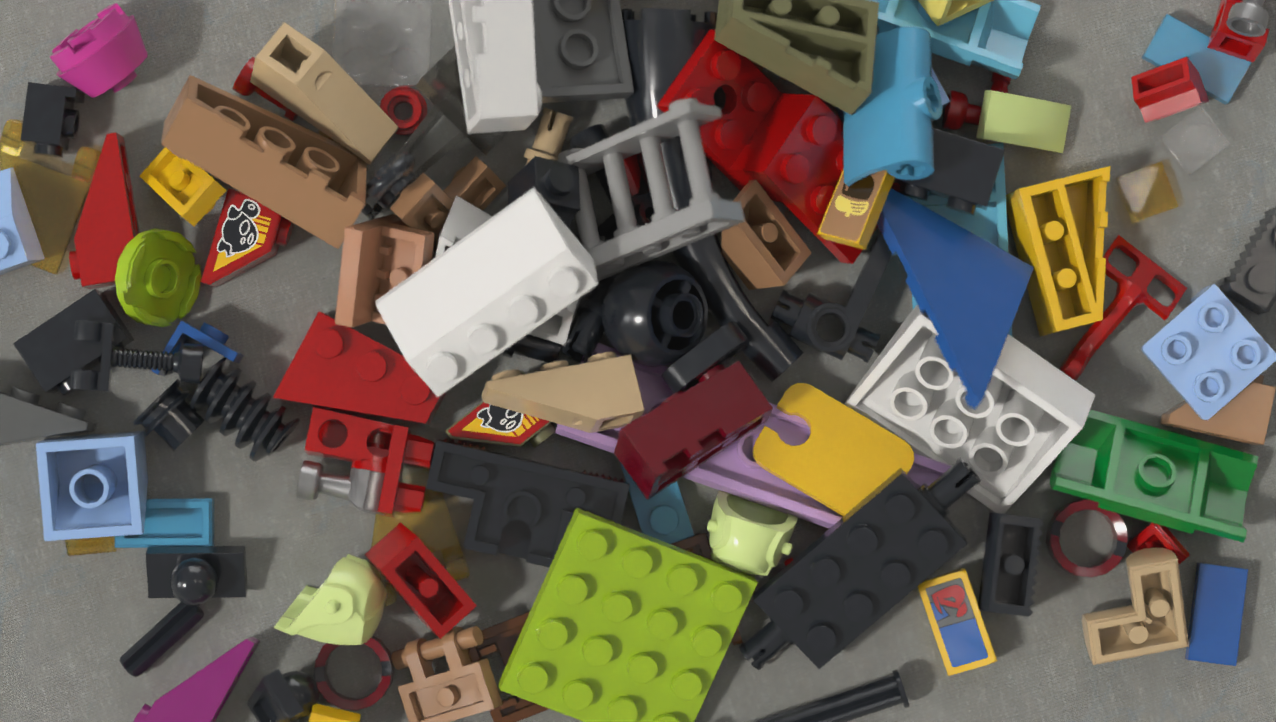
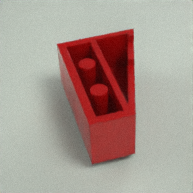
(355, 374)

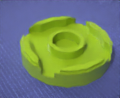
(157, 277)

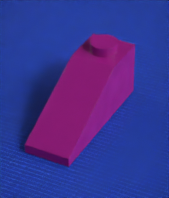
(205, 692)

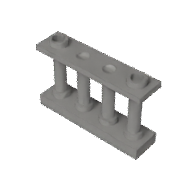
(669, 227)

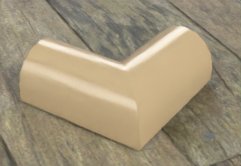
(1152, 621)

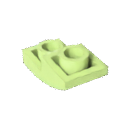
(1023, 121)

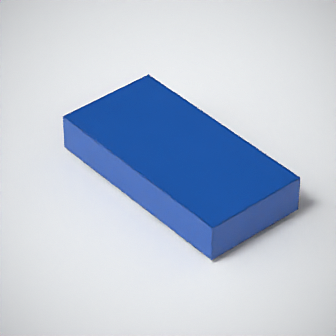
(1216, 614)

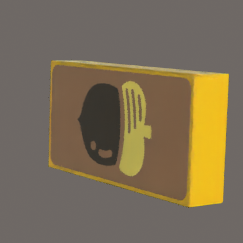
(855, 209)

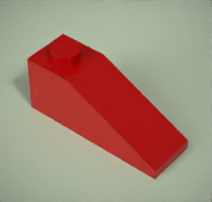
(106, 219)

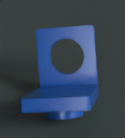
(206, 335)

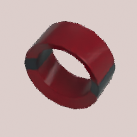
(1114, 556)
(339, 700)

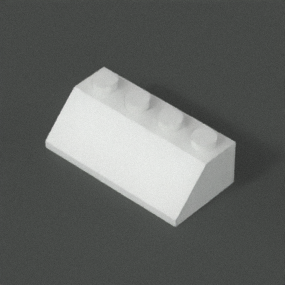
(487, 292)

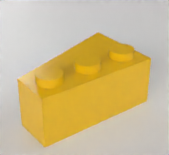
(1062, 236)

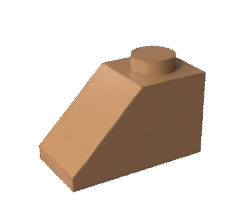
(764, 246)
(1240, 420)

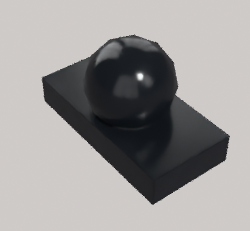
(196, 573)
(284, 697)

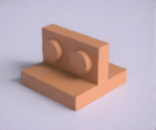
(373, 262)

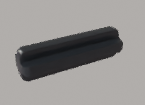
(160, 638)

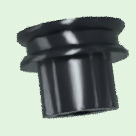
(170, 416)

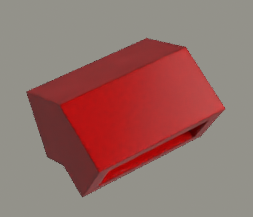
(1168, 90)

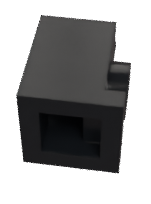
(50, 118)

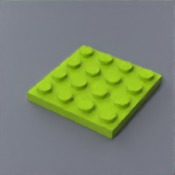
(625, 627)

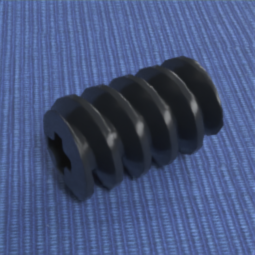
(241, 411)

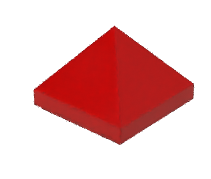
(1158, 537)

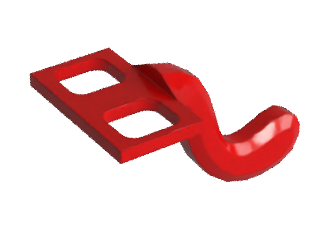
(1130, 293)

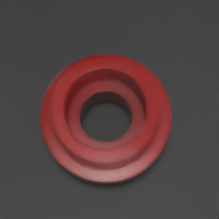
(405, 95)

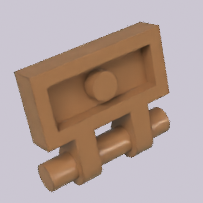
(450, 694)

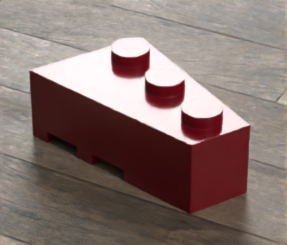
(691, 428)

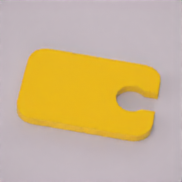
(841, 458)

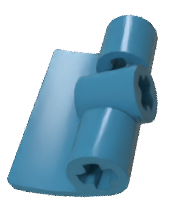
(895, 120)

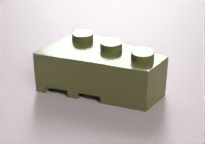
(808, 42)

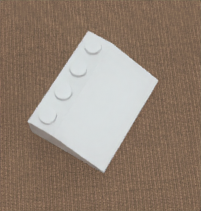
(1006, 440)

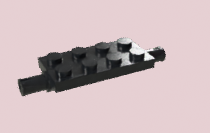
(860, 567)

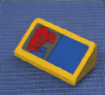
(956, 622)

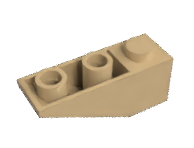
(321, 93)
(579, 396)

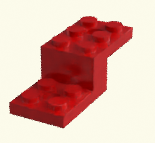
(767, 135)

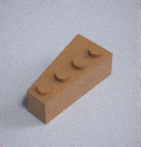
(268, 159)

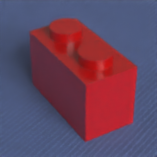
(420, 580)

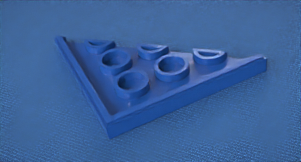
(960, 283)

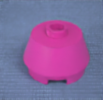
(101, 53)

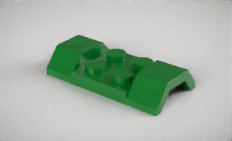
(1157, 476)

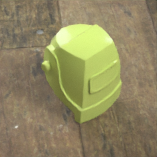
(748, 534)
(342, 609)

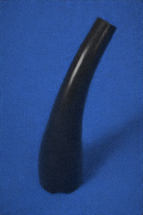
(657, 53)

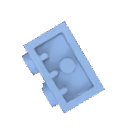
(1209, 352)

